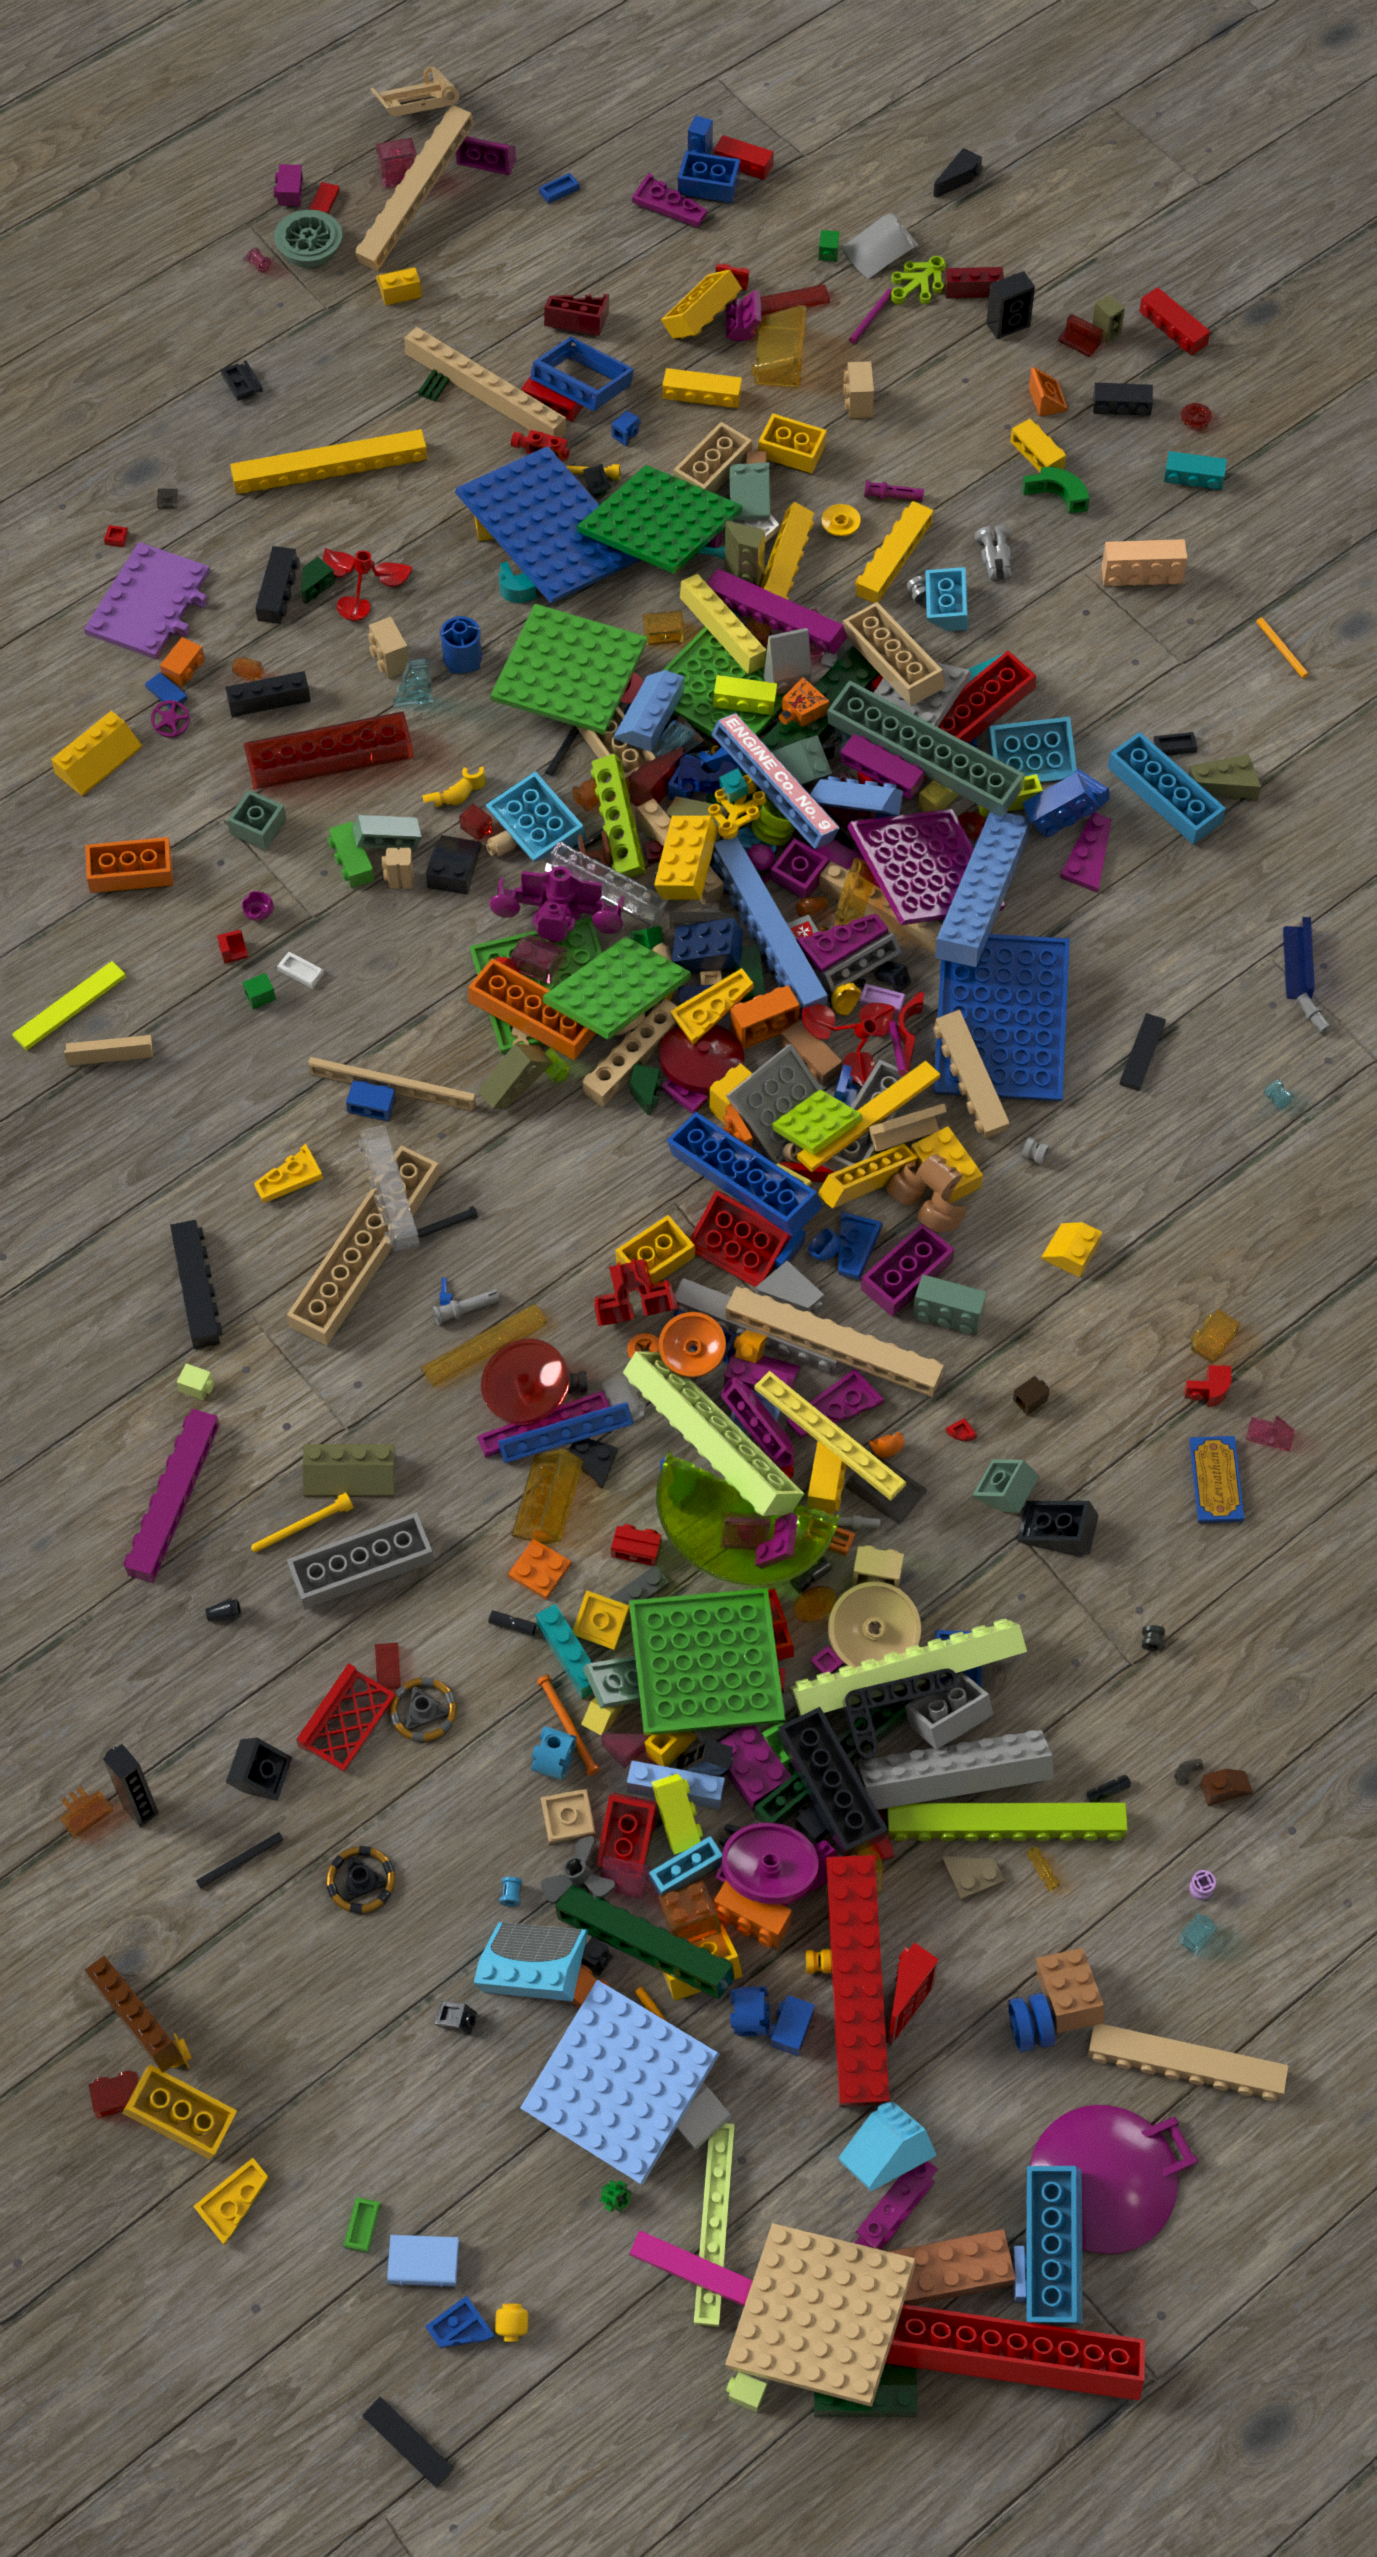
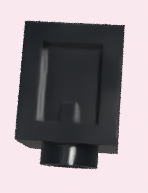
(895, 974)
(456, 2016)

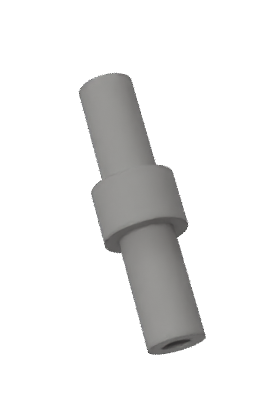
(858, 1522)

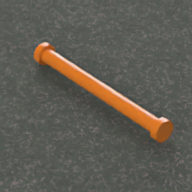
(544, 1681)

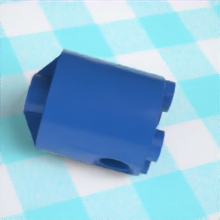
(461, 644)

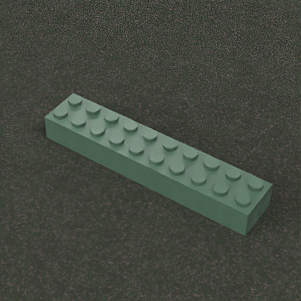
(927, 746)

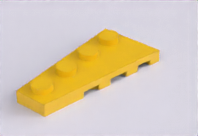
(708, 1007)

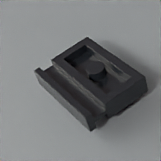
(241, 380)

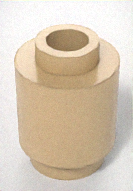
(501, 844)

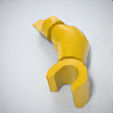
(460, 791)

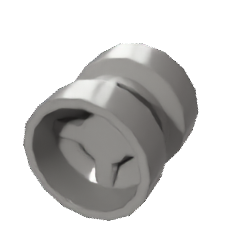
(917, 587)
(1035, 1151)

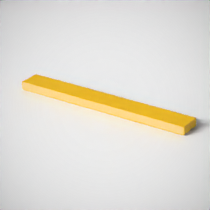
(876, 1111)

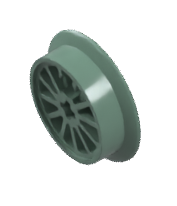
(312, 246)

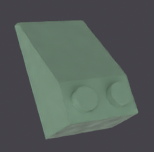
(752, 489)
(805, 761)

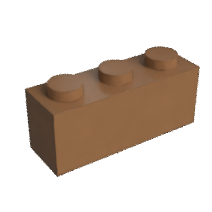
(814, 1052)

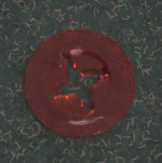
(1191, 410)
(975, 820)

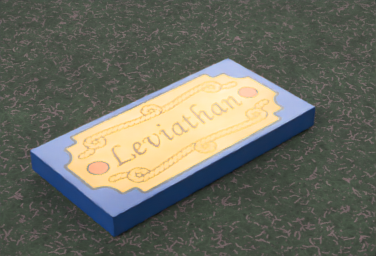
(1216, 1479)

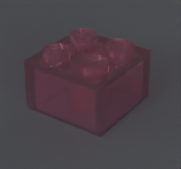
(394, 160)

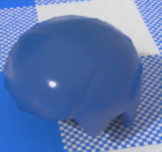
(825, 1245)

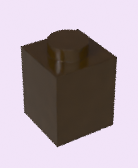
(1031, 1395)

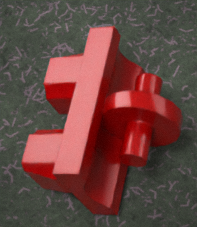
(741, 274)

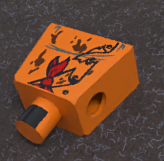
(803, 704)

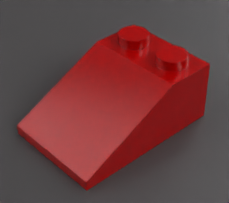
(627, 1828)

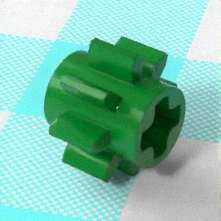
(615, 2196)

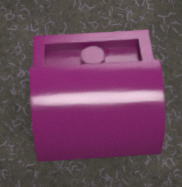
(743, 317)

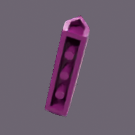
(758, 1422)

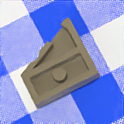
(972, 1875)

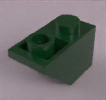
(315, 579)
(644, 1086)

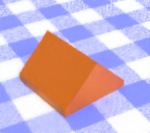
(1046, 393)

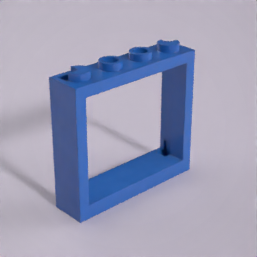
(560, 382)

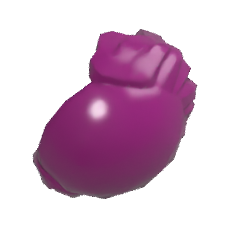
(257, 906)

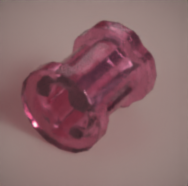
(258, 259)

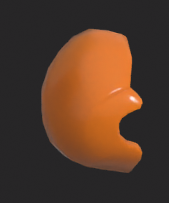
(888, 1445)

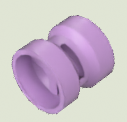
(1201, 1890)

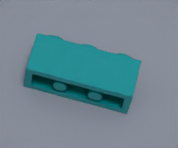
(1195, 470)

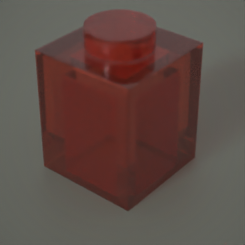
(475, 822)

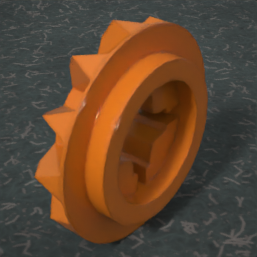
(643, 1340)

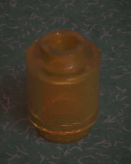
(247, 668)

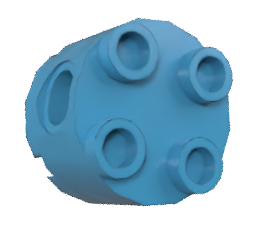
(554, 1753)

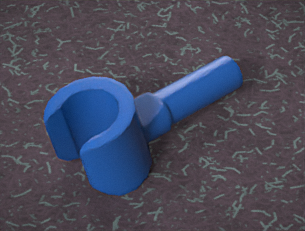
(445, 1297)

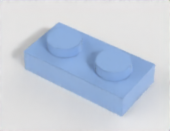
(1019, 2262)

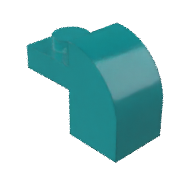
(515, 588)

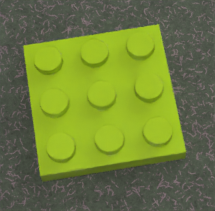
(817, 1122)

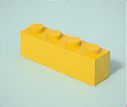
(702, 388)

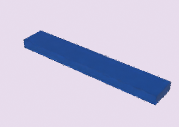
(565, 1432)

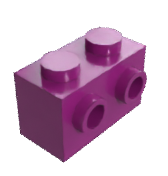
(289, 185)

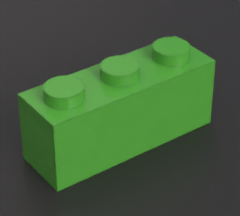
(354, 860)

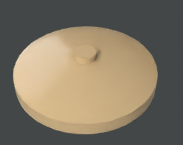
(872, 1623)

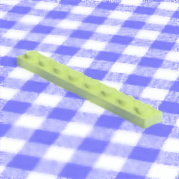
(714, 2218)

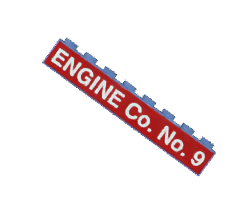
(775, 781)

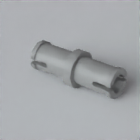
(1313, 1013)

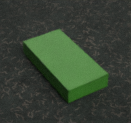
(362, 2225)

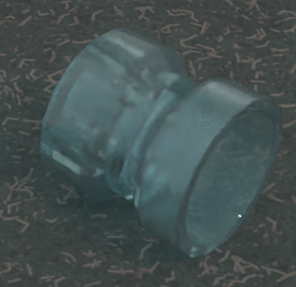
(1279, 1095)

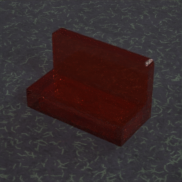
(1081, 336)

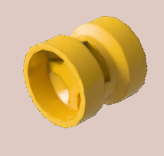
(812, 1961)

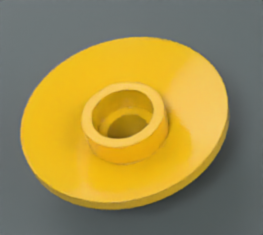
(840, 520)

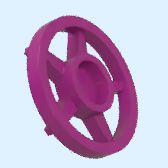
(170, 718)

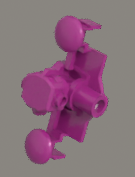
(560, 903)

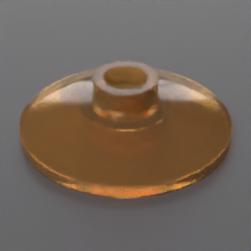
(814, 1604)

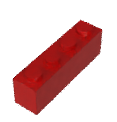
(1174, 321)

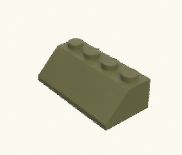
(744, 552)
(349, 1468)

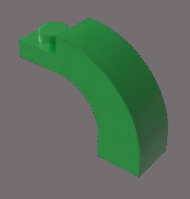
(1059, 482)

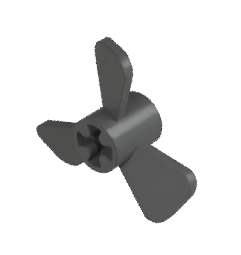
(577, 1874)

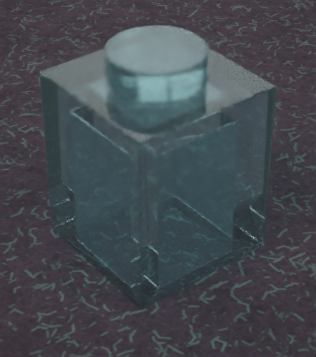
(1197, 1933)

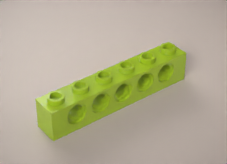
(612, 767)

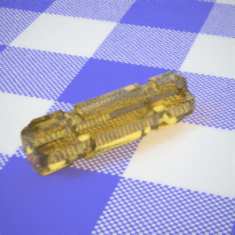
(1043, 1868)

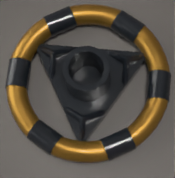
(360, 1879)

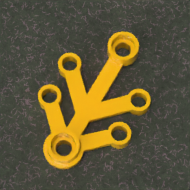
(729, 827)

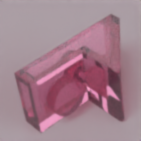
(1272, 1434)

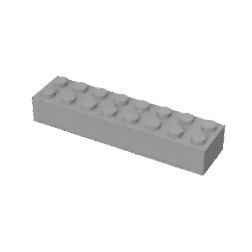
(957, 1769)

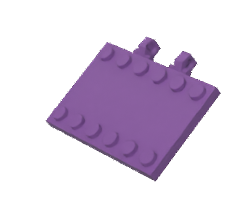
(149, 601)

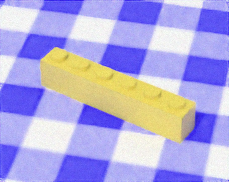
(722, 623)

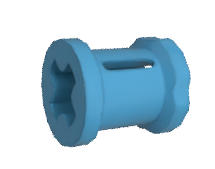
(511, 1890)

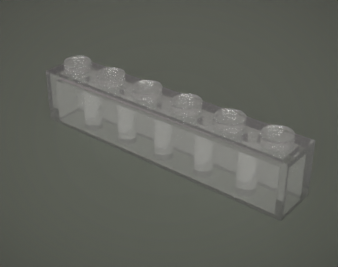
(638, 900)
(389, 1188)

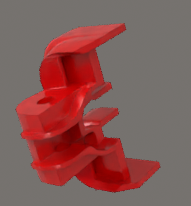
(632, 1277)

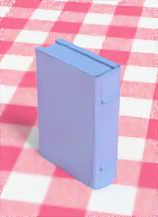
(423, 2260)

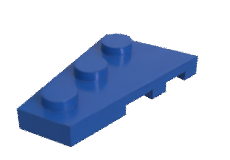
(857, 1242)

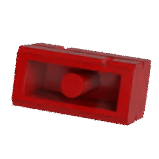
(636, 1545)

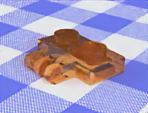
(84, 1811)

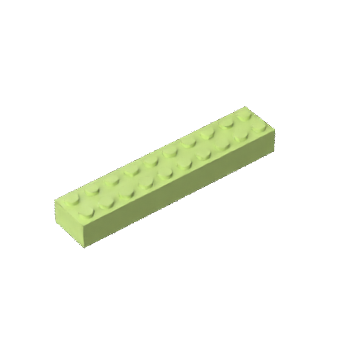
(714, 1435)
(957, 1653)

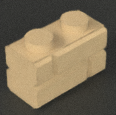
(398, 868)

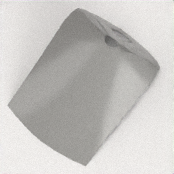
(879, 245)

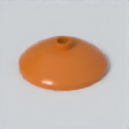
(688, 1331)

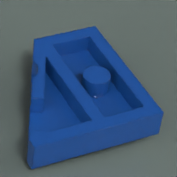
(459, 2326)

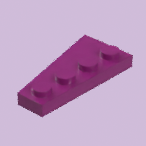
(661, 199)
(1088, 855)
(834, 945)
(843, 1400)

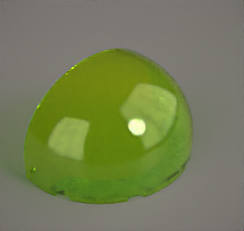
(691, 1515)

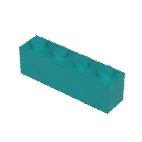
(565, 1647)

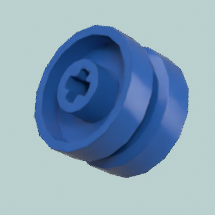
(1031, 2022)

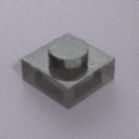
(167, 499)

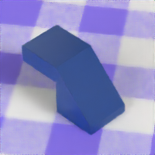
(713, 763)

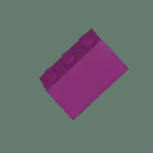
(486, 155)
(752, 1373)

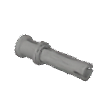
(456, 1309)

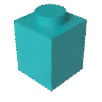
(733, 785)

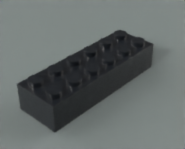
(831, 1782)

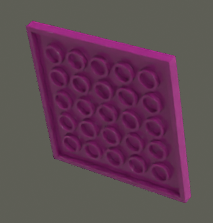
(916, 861)

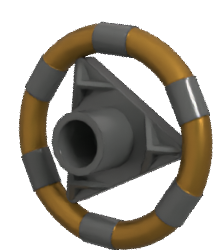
(423, 1709)

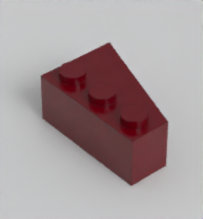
(577, 314)

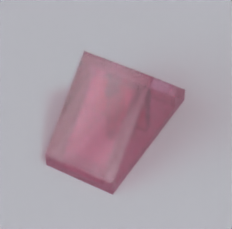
(624, 1747)

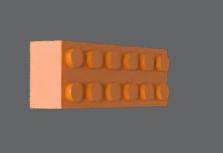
(521, 1005)

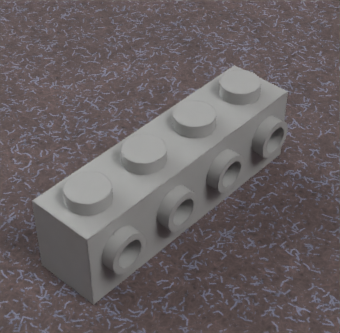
(860, 962)

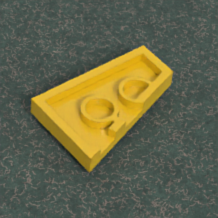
(292, 1175)
(231, 2200)

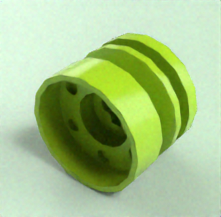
(772, 825)

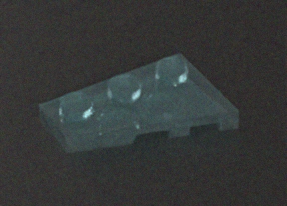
(416, 684)

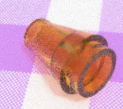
(811, 905)

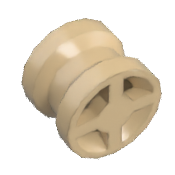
(788, 1153)

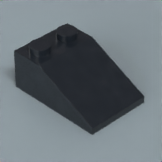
(453, 864)
(1059, 1525)

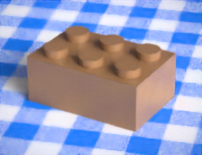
(1070, 1990)

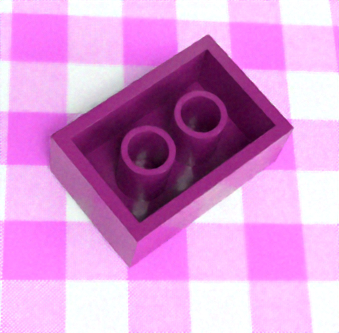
(755, 1766)

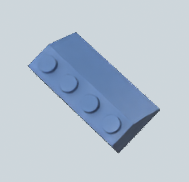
(651, 710)
(858, 796)

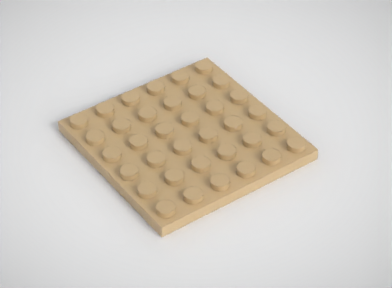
(821, 2314)

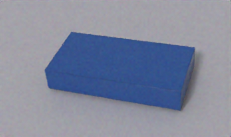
(559, 188)
(165, 689)
(791, 1249)

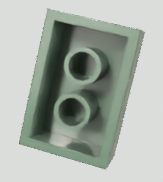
(949, 1304)

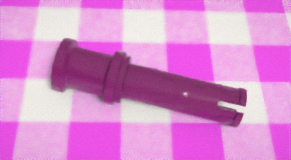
(883, 490)

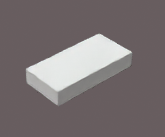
(300, 970)

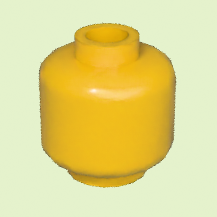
(511, 2321)

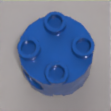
(751, 2011)

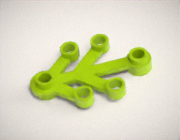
(934, 266)

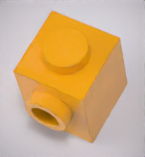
(750, 1345)

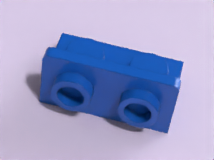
(844, 1089)

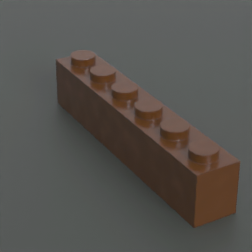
(133, 2014)

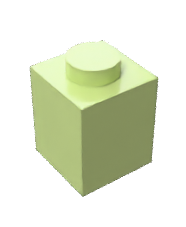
(195, 1381)
(746, 2391)

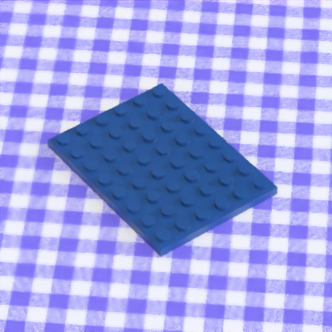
(535, 516)
(1013, 1013)

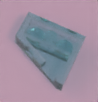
(672, 738)

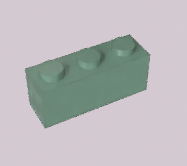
(386, 832)

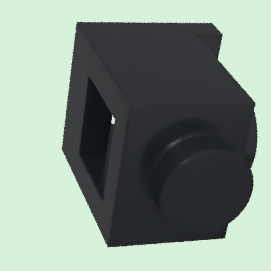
(596, 1956)

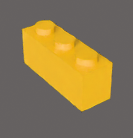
(1037, 446)

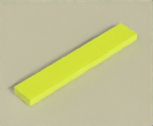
(69, 1005)

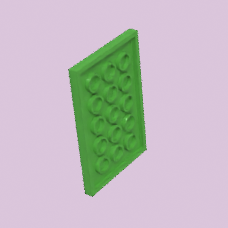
(616, 987)

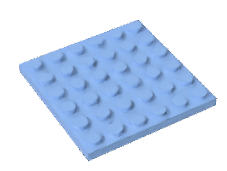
(620, 2081)

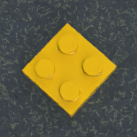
(601, 1620)

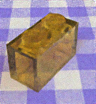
(663, 627)
(1214, 1336)

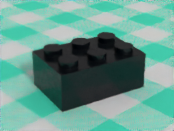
(1010, 305)

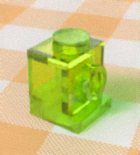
(562, 1072)

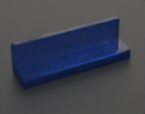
(1298, 959)

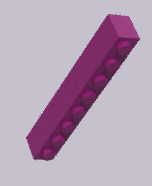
(777, 611)
(172, 1495)

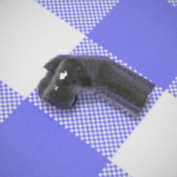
(1184, 1770)

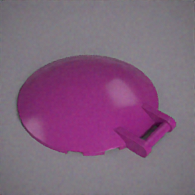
(1125, 2173)

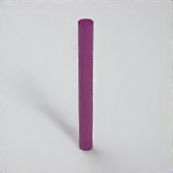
(870, 317)
(897, 1048)

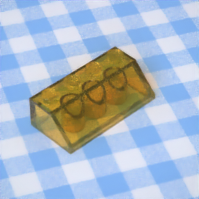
(548, 1496)

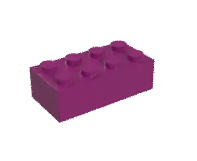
(897, 1276)

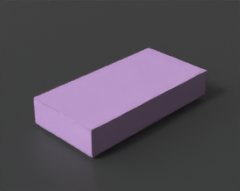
(875, 994)

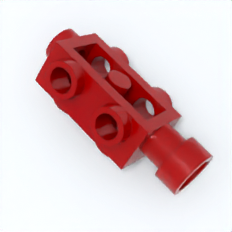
(539, 440)

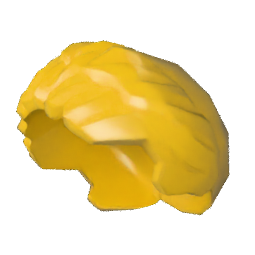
(845, 998)

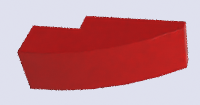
(782, 1638)

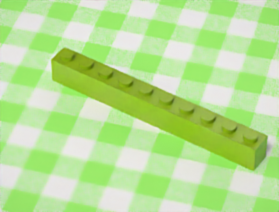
(1007, 1821)

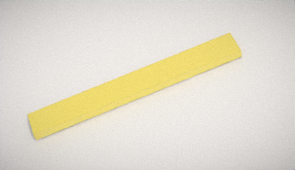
(830, 1435)

